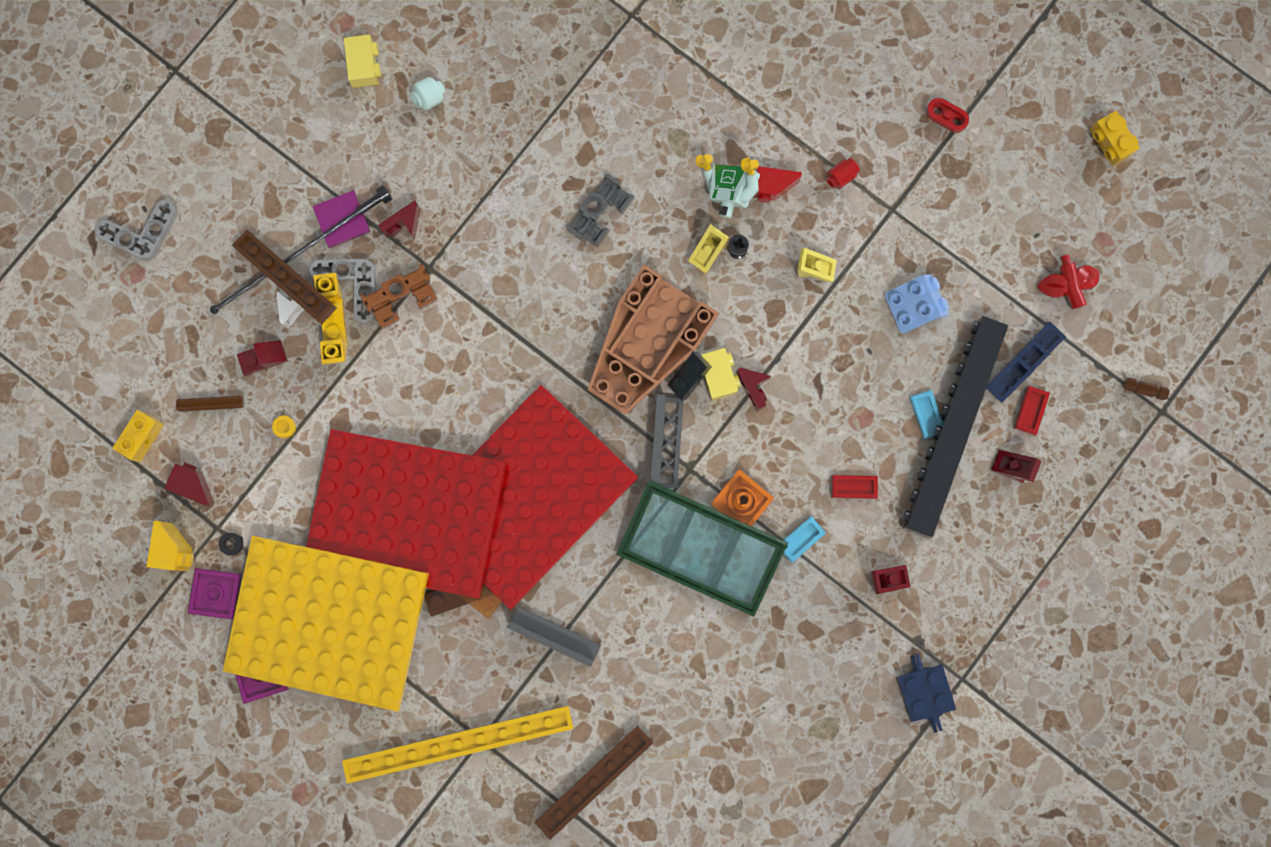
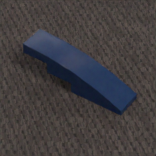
(1025, 362)

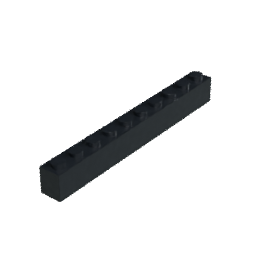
(955, 427)

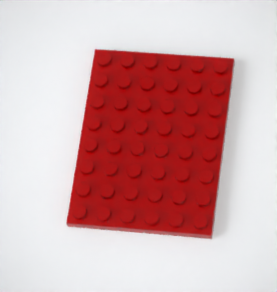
(551, 492)
(408, 508)

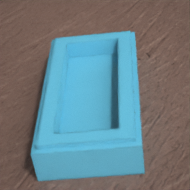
(926, 413)
(802, 538)

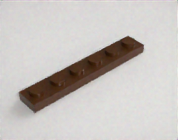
(284, 277)
(593, 782)

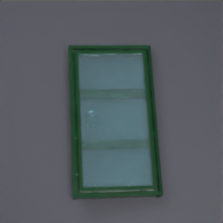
(702, 548)

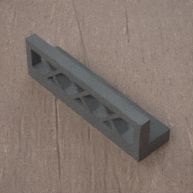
(658, 440)
(554, 636)

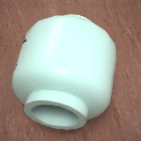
(427, 93)

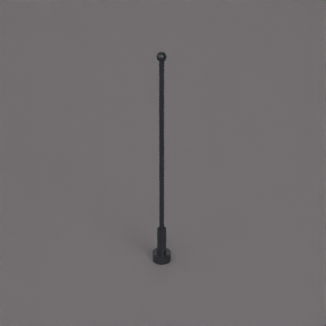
(382, 195)

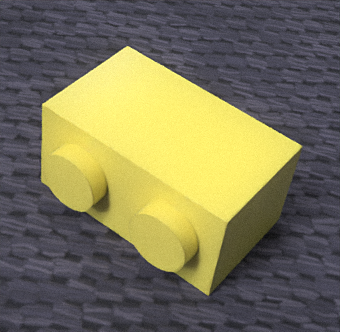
(361, 61)
(720, 377)

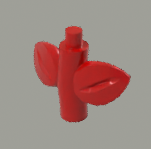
(1070, 282)

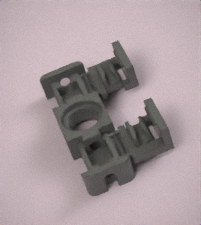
(607, 192)

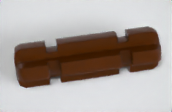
(1146, 388)

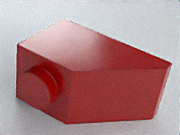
(775, 183)

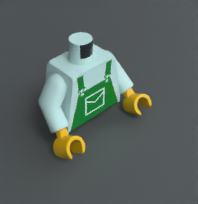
(730, 184)

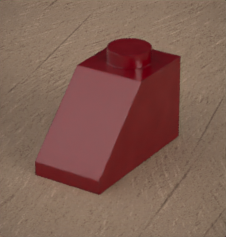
(189, 483)

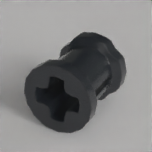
(744, 246)

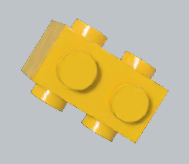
(1114, 138)

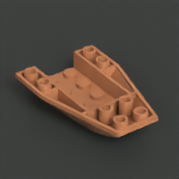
(647, 339)

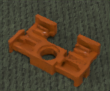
(379, 299)

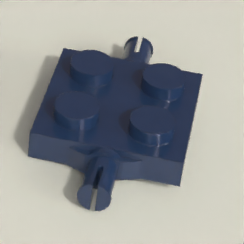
(926, 693)

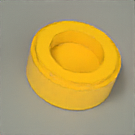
(284, 427)

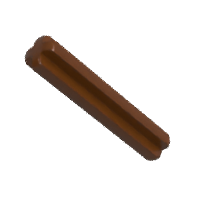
(209, 403)

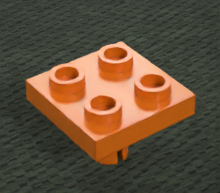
(742, 499)

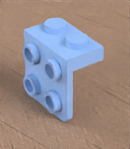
(917, 303)

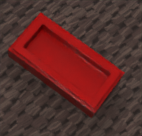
(1031, 410)
(854, 486)

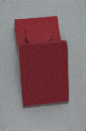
(406, 217)
(262, 357)
(750, 381)
(1016, 466)
(890, 579)

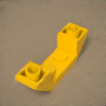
(334, 332)

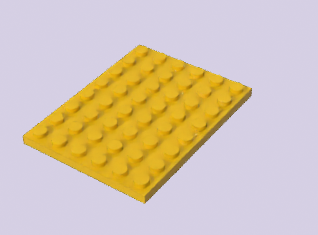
(325, 623)

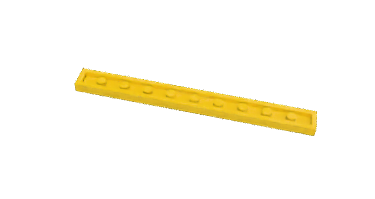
(457, 744)

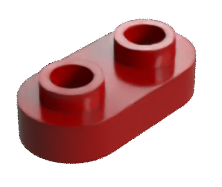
(948, 114)

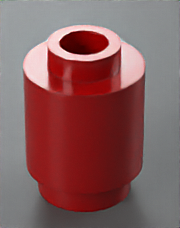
(842, 173)

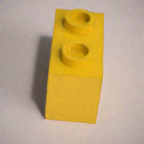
(138, 436)

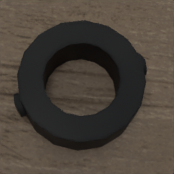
(222, 544)

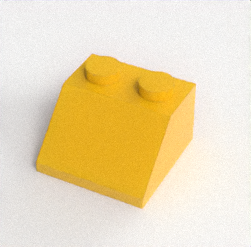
(169, 548)

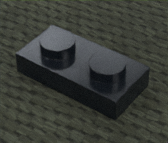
(689, 375)

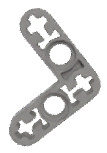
(145, 239)
(353, 275)

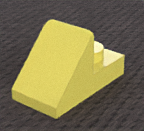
(708, 249)
(816, 265)

